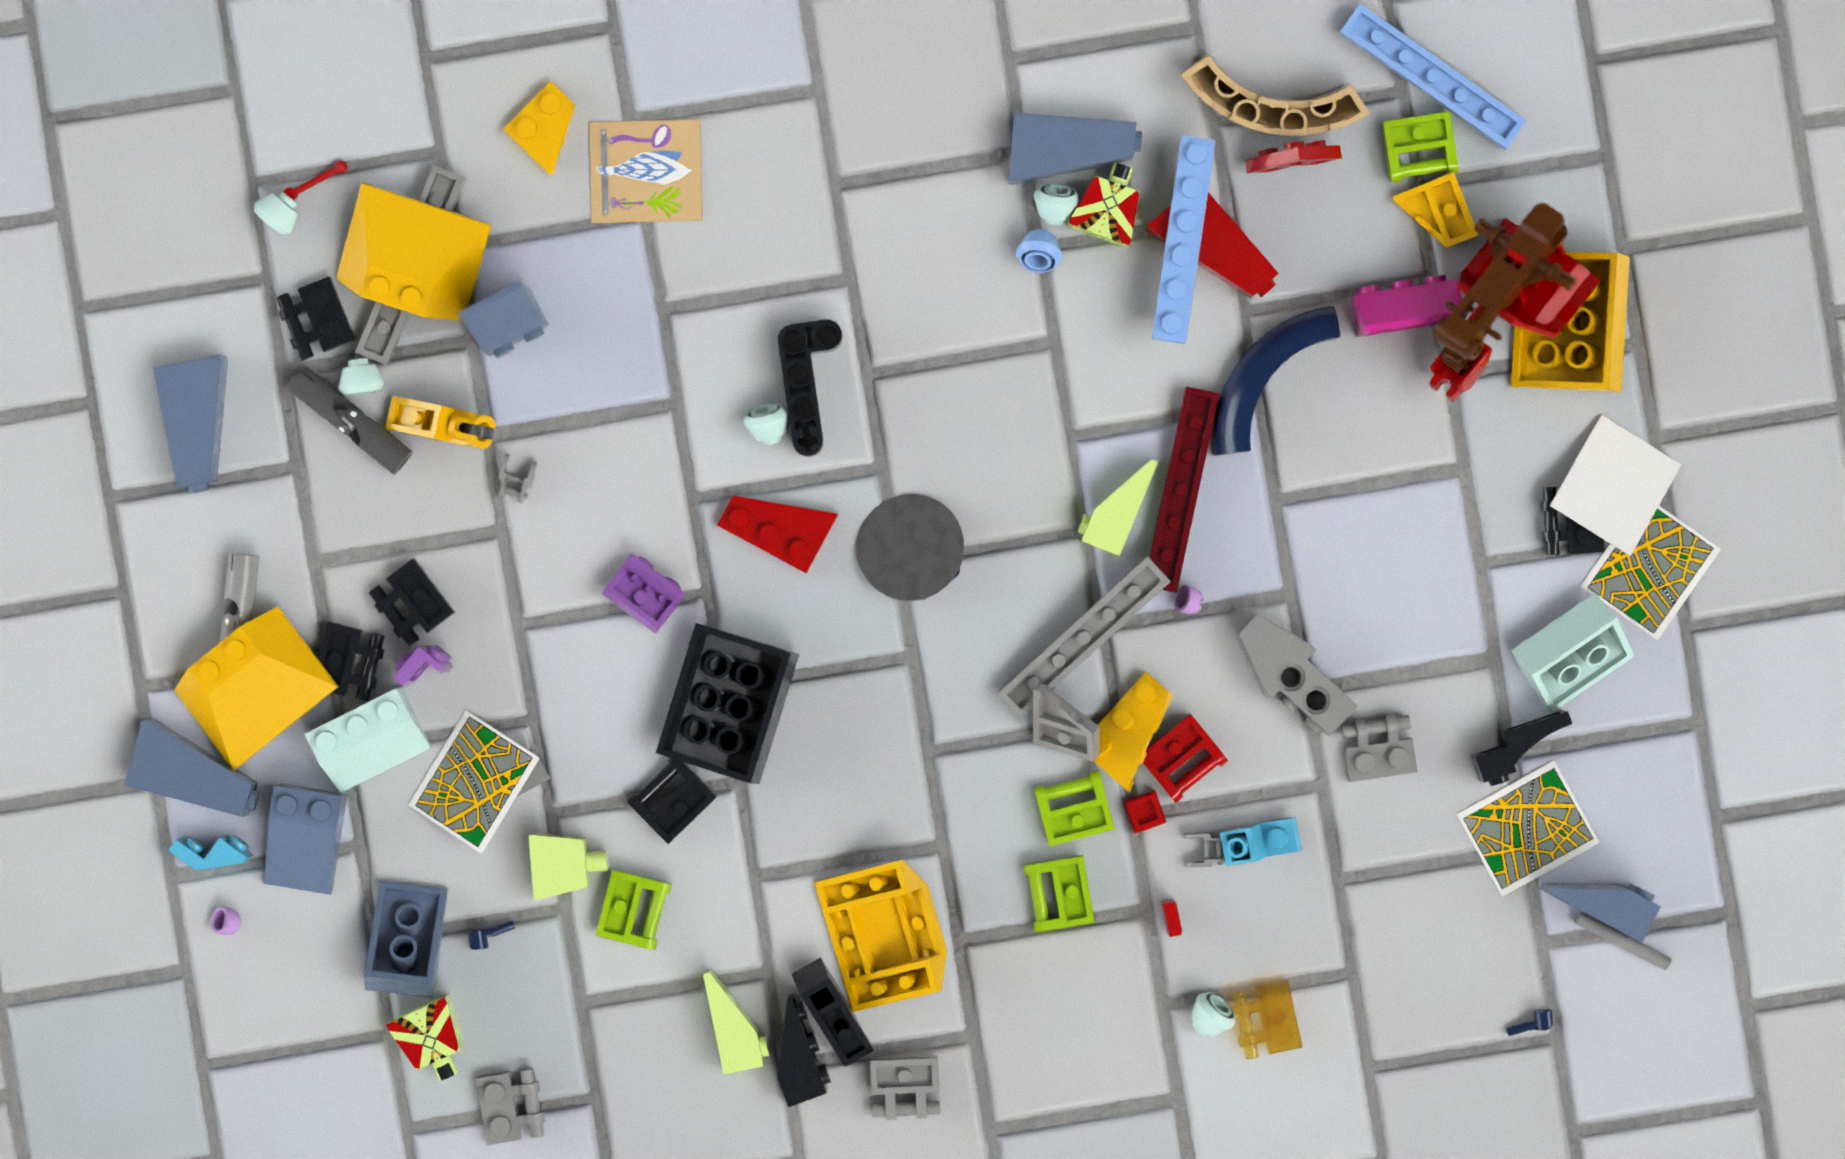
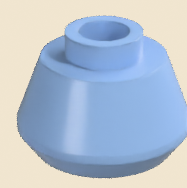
(1039, 251)

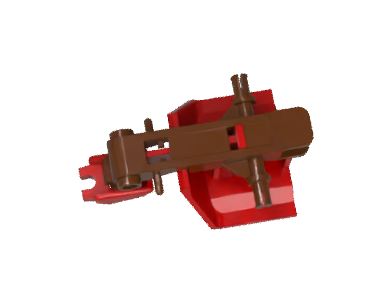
(1513, 276)

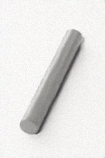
(1623, 941)

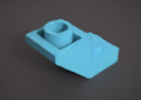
(1260, 841)
(223, 853)

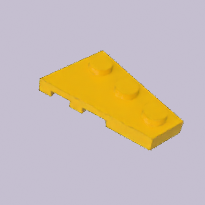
(1130, 727)

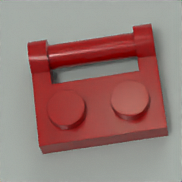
(1175, 749)

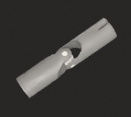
(239, 592)

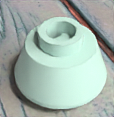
(1056, 202)
(277, 212)
(360, 378)
(767, 422)
(1212, 1015)

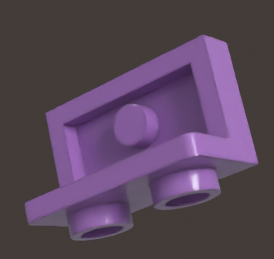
(644, 592)
(414, 664)

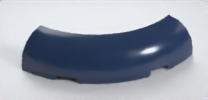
(1255, 369)

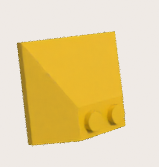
(412, 254)
(254, 686)
(884, 934)

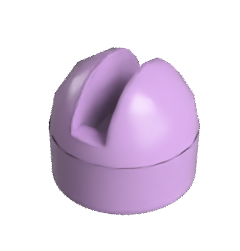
(1188, 600)
(225, 921)

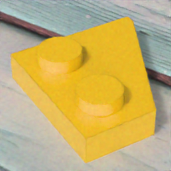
(1440, 210)

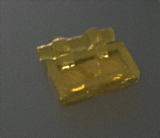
(1277, 1018)

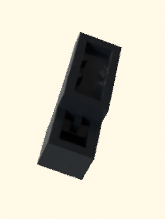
(1500, 761)

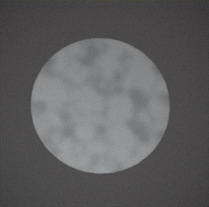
(910, 547)

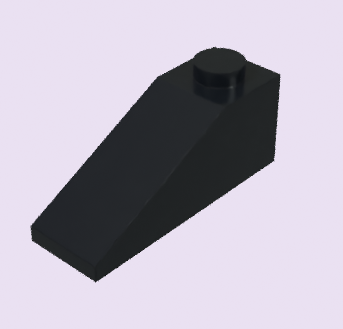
(832, 1012)

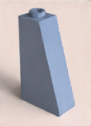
(1064, 145)
(192, 414)
(184, 771)

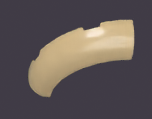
(1272, 114)

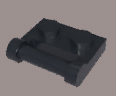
(679, 807)

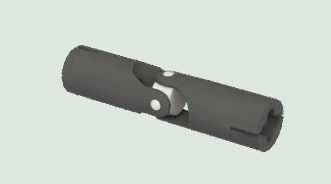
(360, 428)

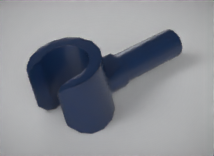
(479, 937)
(1542, 1021)

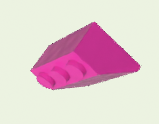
(1403, 306)

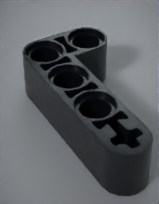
(807, 389)

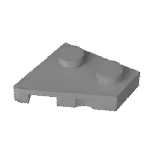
(1063, 726)

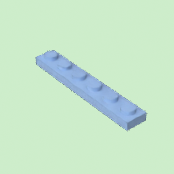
(1432, 76)
(1183, 239)

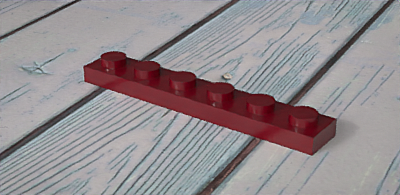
(1183, 482)

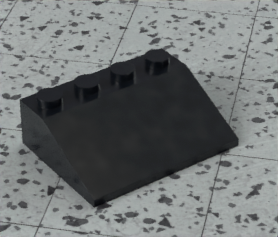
(727, 704)

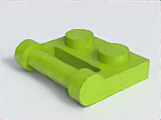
(1418, 135)
(1077, 819)
(1070, 891)
(622, 906)

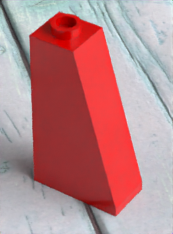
(1225, 251)

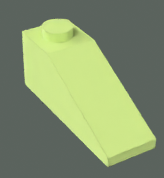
(1114, 517)
(735, 1032)

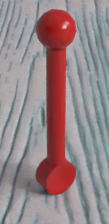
(340, 167)

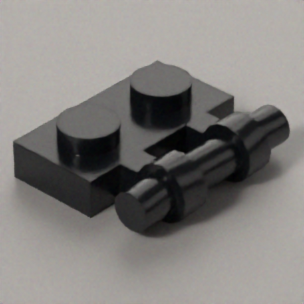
(325, 313)
(1578, 538)
(420, 597)
(339, 654)

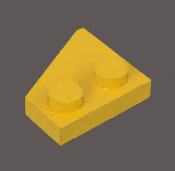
(543, 126)

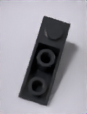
(798, 1067)

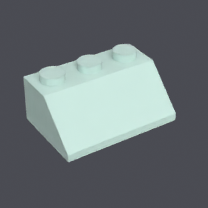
(1573, 652)
(368, 740)

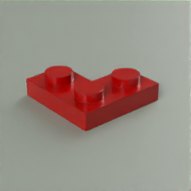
(1294, 155)

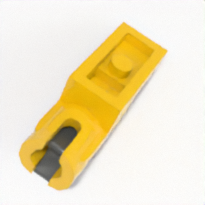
(440, 422)

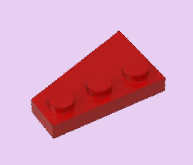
(779, 529)

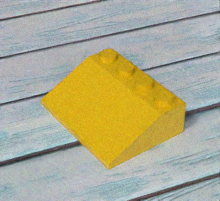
(1590, 347)

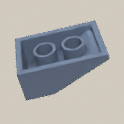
(505, 319)
(304, 838)
(1619, 907)
(405, 939)

